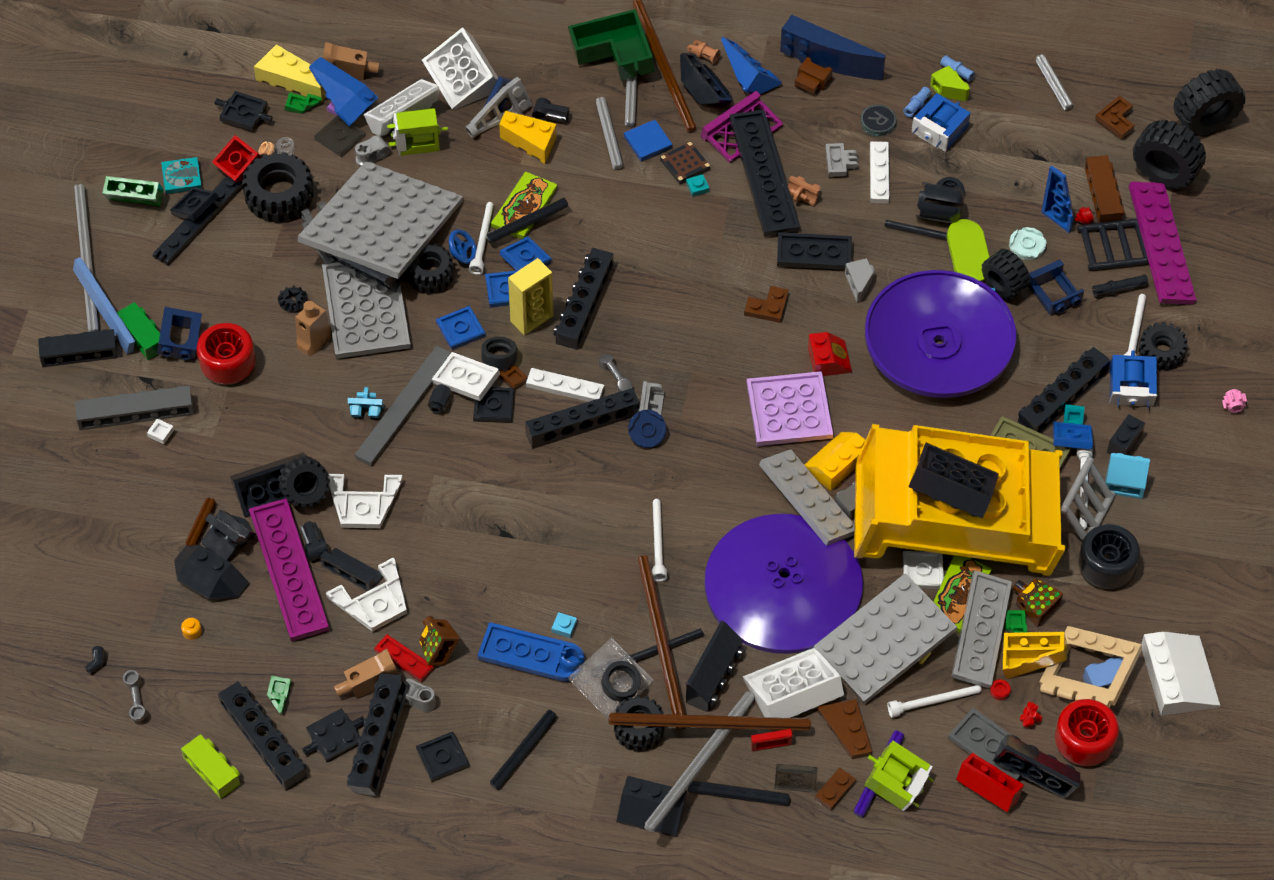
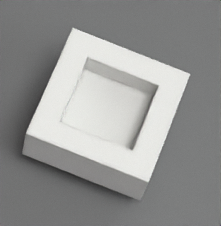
(160, 431)

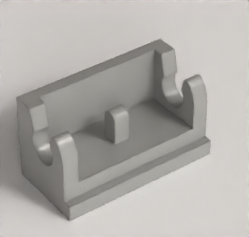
(651, 398)

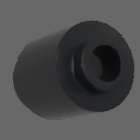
(439, 398)

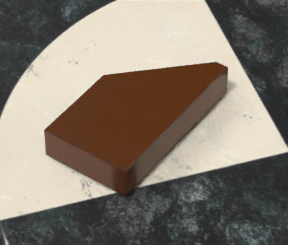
(513, 377)

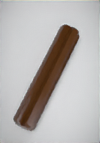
(200, 522)

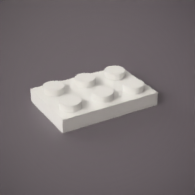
(466, 376)

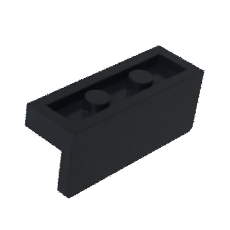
(351, 569)

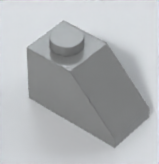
(859, 277)

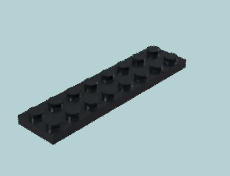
(764, 172)

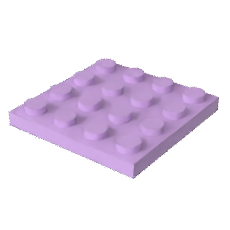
(789, 408)

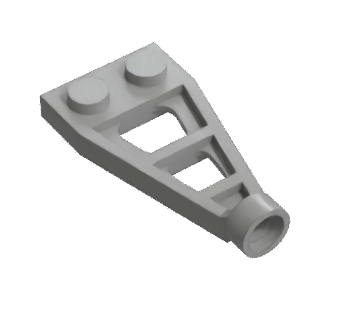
(518, 98)

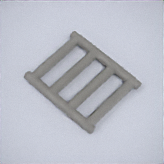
(1073, 495)

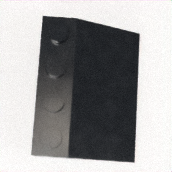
(954, 480)

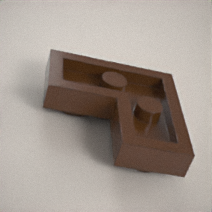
(1113, 117)
(769, 309)

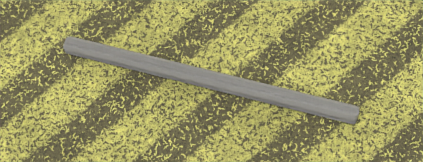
(85, 250)
(696, 765)

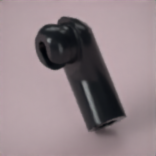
(98, 659)

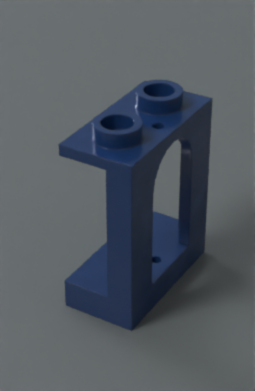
(1049, 272)
(183, 319)

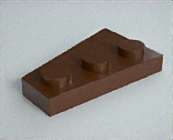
(848, 726)

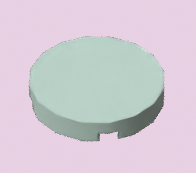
(1027, 243)

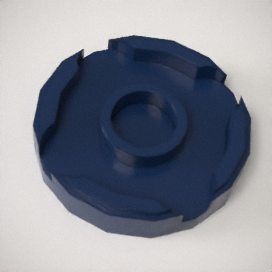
(647, 428)

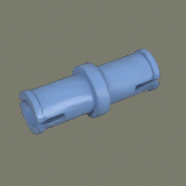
(958, 67)
(917, 102)

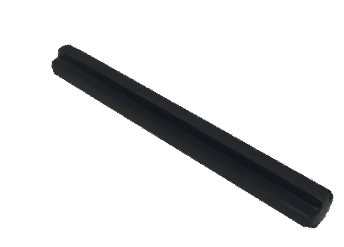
(527, 220)
(523, 749)
(739, 792)

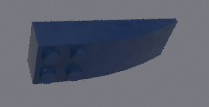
(830, 50)

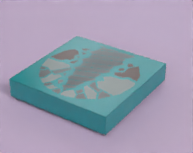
(181, 175)

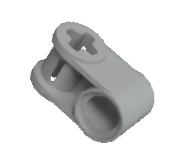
(372, 149)
(415, 695)

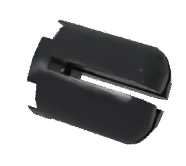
(943, 195)

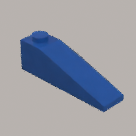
(748, 70)
(346, 93)
(1057, 200)

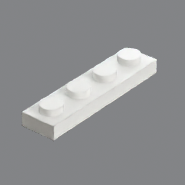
(879, 172)
(564, 385)

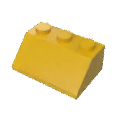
(836, 459)

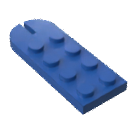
(530, 652)

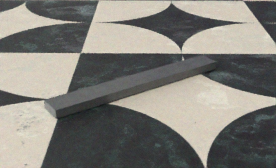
(401, 407)

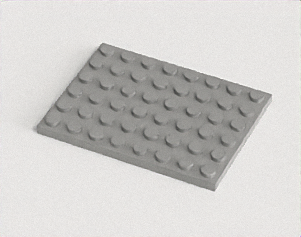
(380, 219)

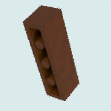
(1103, 189)

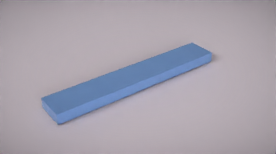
(103, 305)

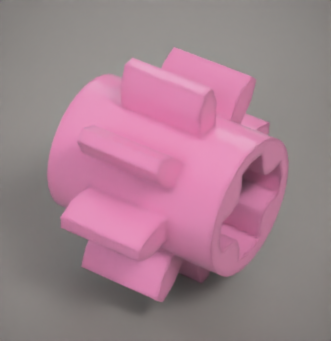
(1234, 401)

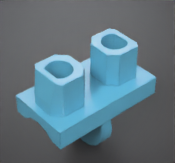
(363, 401)

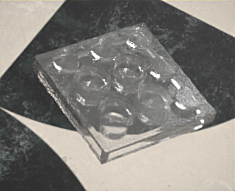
(589, 675)

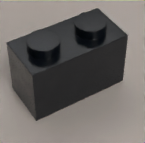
(1126, 436)

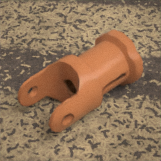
(704, 51)

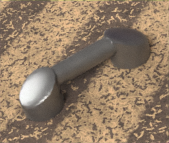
(606, 362)
(133, 682)

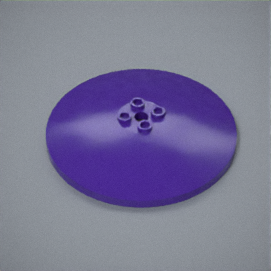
(947, 307)
(778, 611)

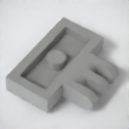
(839, 159)

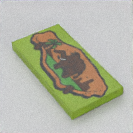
(527, 196)
(955, 587)

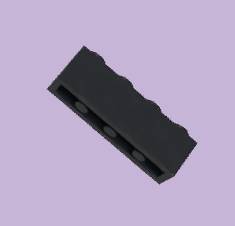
(77, 348)

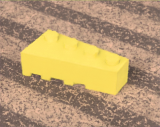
(288, 71)

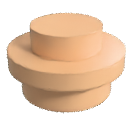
(266, 148)

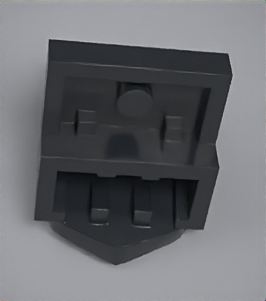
(226, 534)

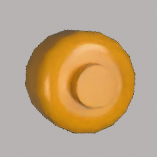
(191, 628)

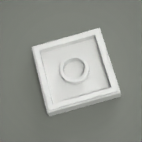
(924, 568)

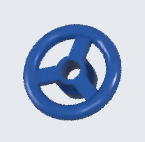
(458, 248)

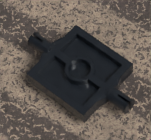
(243, 110)
(333, 735)

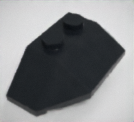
(702, 81)
(209, 574)

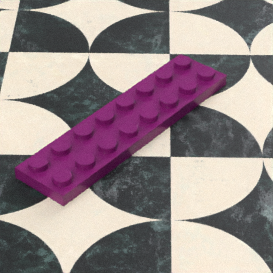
(1162, 243)
(288, 570)

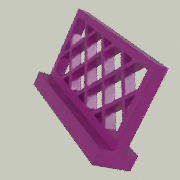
(722, 123)

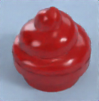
(1084, 216)

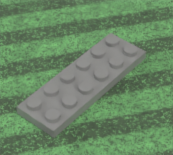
(808, 497)
(981, 629)

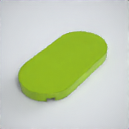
(967, 248)

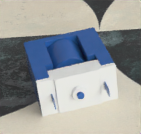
(941, 122)
(1133, 380)

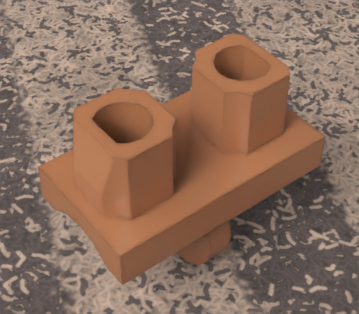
(803, 190)

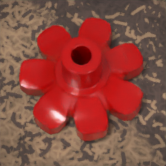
(1030, 715)

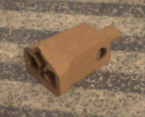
(349, 60)
(312, 328)
(362, 677)

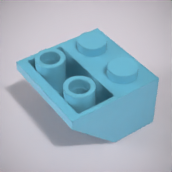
(1127, 475)

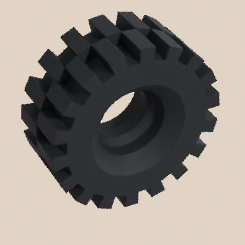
(1164, 335)

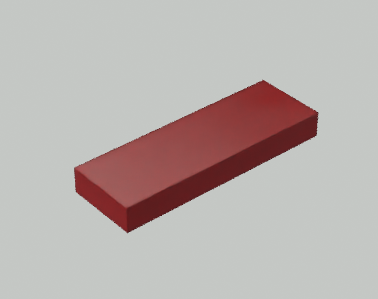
(405, 658)

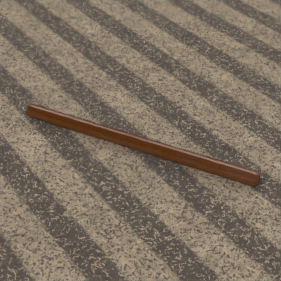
(664, 66)
(660, 636)
(707, 721)

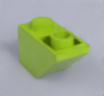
(949, 84)

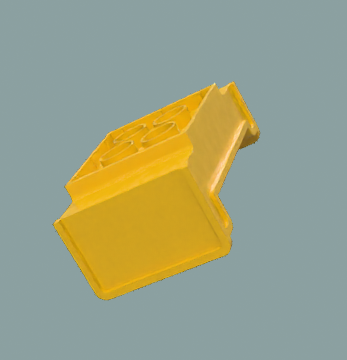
(1016, 528)

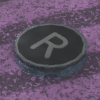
(878, 120)

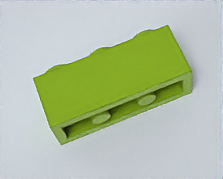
(211, 766)

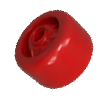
(226, 353)
(1086, 732)

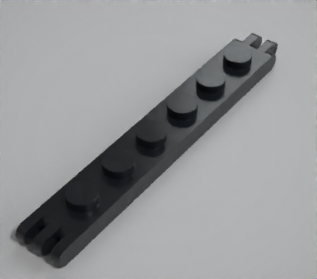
(190, 229)

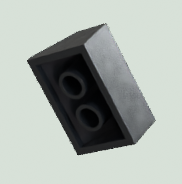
(642, 798)

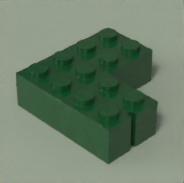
(614, 36)

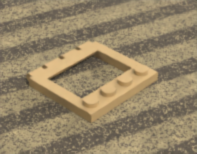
(1092, 642)

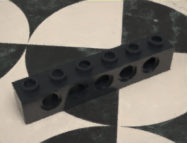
(584, 298)
(1073, 389)
(582, 418)
(396, 689)
(286, 775)

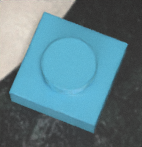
(564, 625)

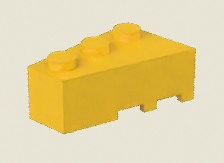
(529, 134)
(1032, 651)

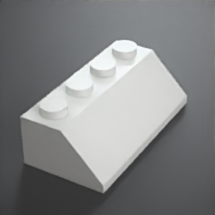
(415, 97)

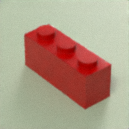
(989, 782)

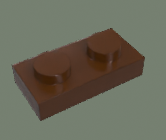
(835, 789)

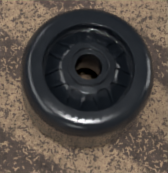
(1109, 556)

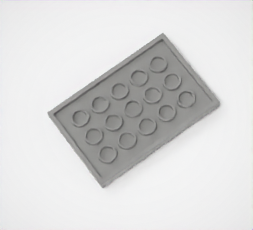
(363, 313)
(885, 638)

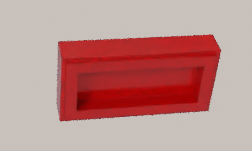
(771, 740)

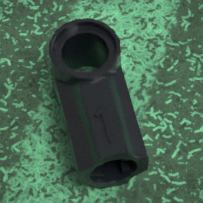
(546, 110)
(313, 541)

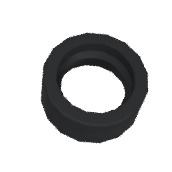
(499, 344)
(623, 666)

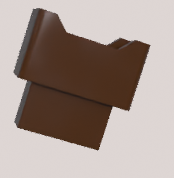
(812, 76)

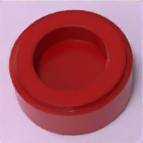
(1000, 689)

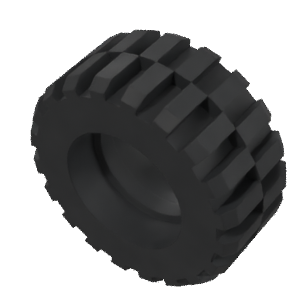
(1209, 102)
(1169, 154)
(274, 169)

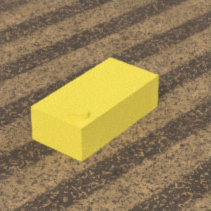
(531, 296)

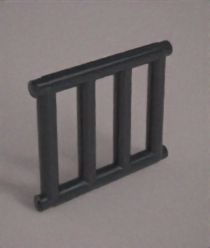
(1111, 263)

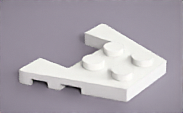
(363, 508)
(377, 605)

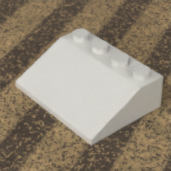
(461, 70)
(1179, 673)
(794, 685)

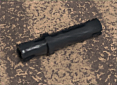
(1112, 287)

